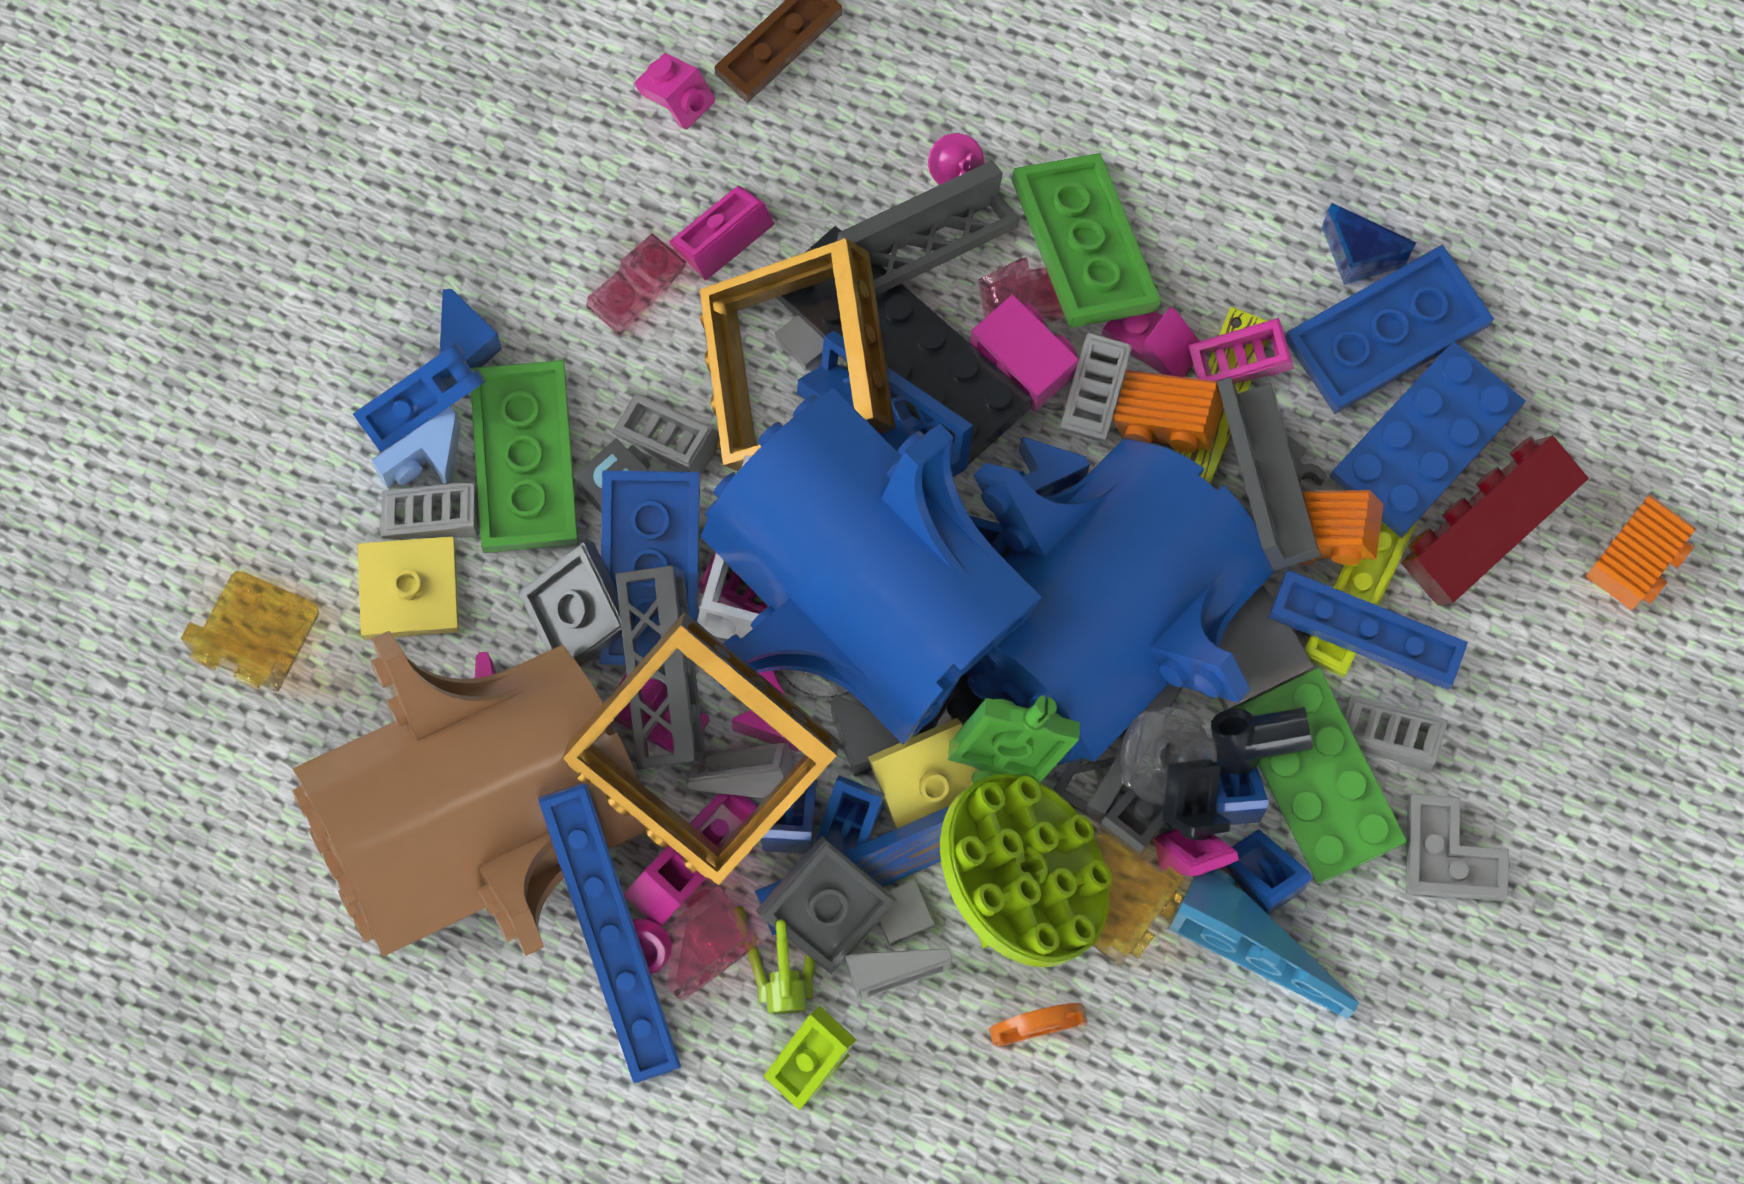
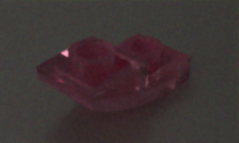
(637, 284)

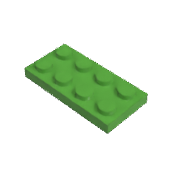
(1085, 240)
(524, 457)
(1328, 790)

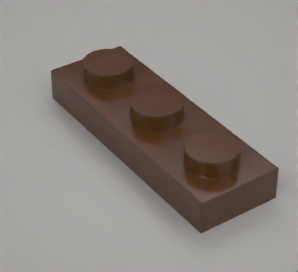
(775, 44)

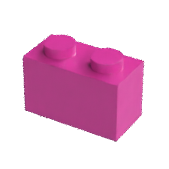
(1026, 350)

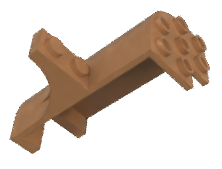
(445, 799)

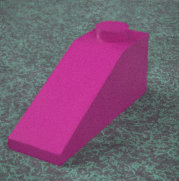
(667, 879)

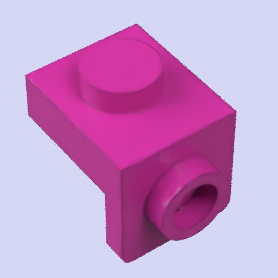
(677, 88)

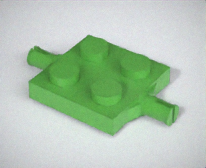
(1014, 739)

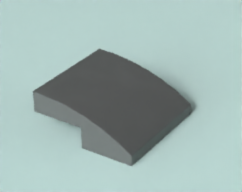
(1262, 647)

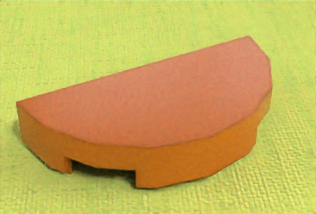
(1038, 1023)

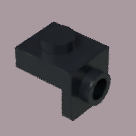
(1193, 799)

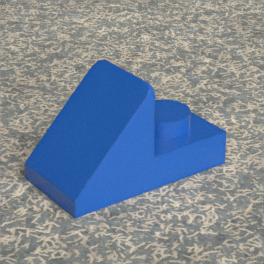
(1051, 467)

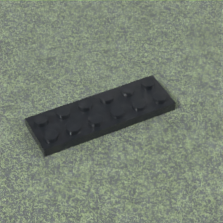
(925, 354)

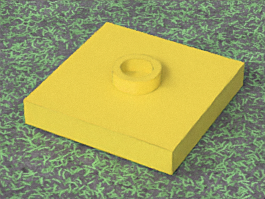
(408, 587)
(919, 775)

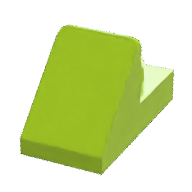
(810, 1058)

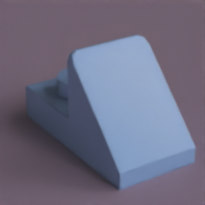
(431, 443)

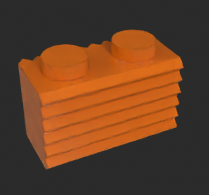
(1169, 410)
(1345, 524)
(1641, 553)

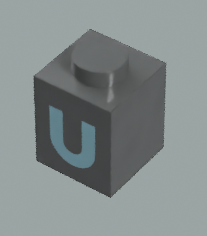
(614, 458)

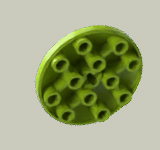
(1025, 870)

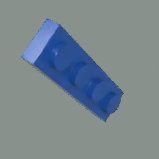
(1368, 629)

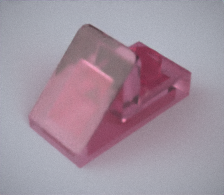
(1025, 284)

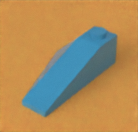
(1238, 929)

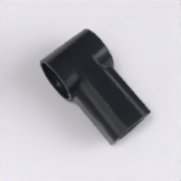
(1246, 739)

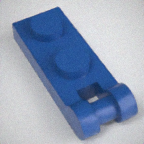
(417, 398)

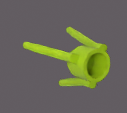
(785, 990)

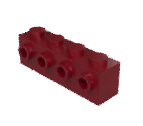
(1494, 519)

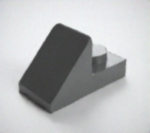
(1133, 822)

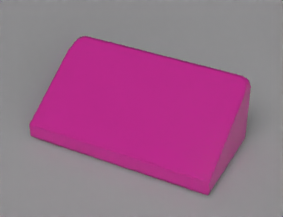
(722, 232)

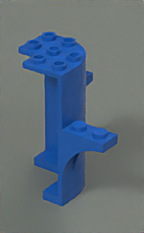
(863, 562)
(1133, 587)

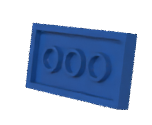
(1388, 329)
(1429, 437)
(649, 524)

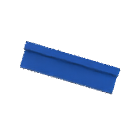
(929, 410)

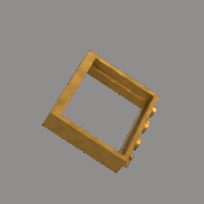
(860, 329)
(752, 689)

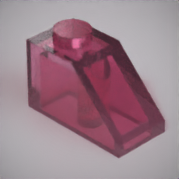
(707, 942)

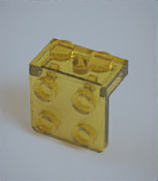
(252, 632)
(1136, 901)

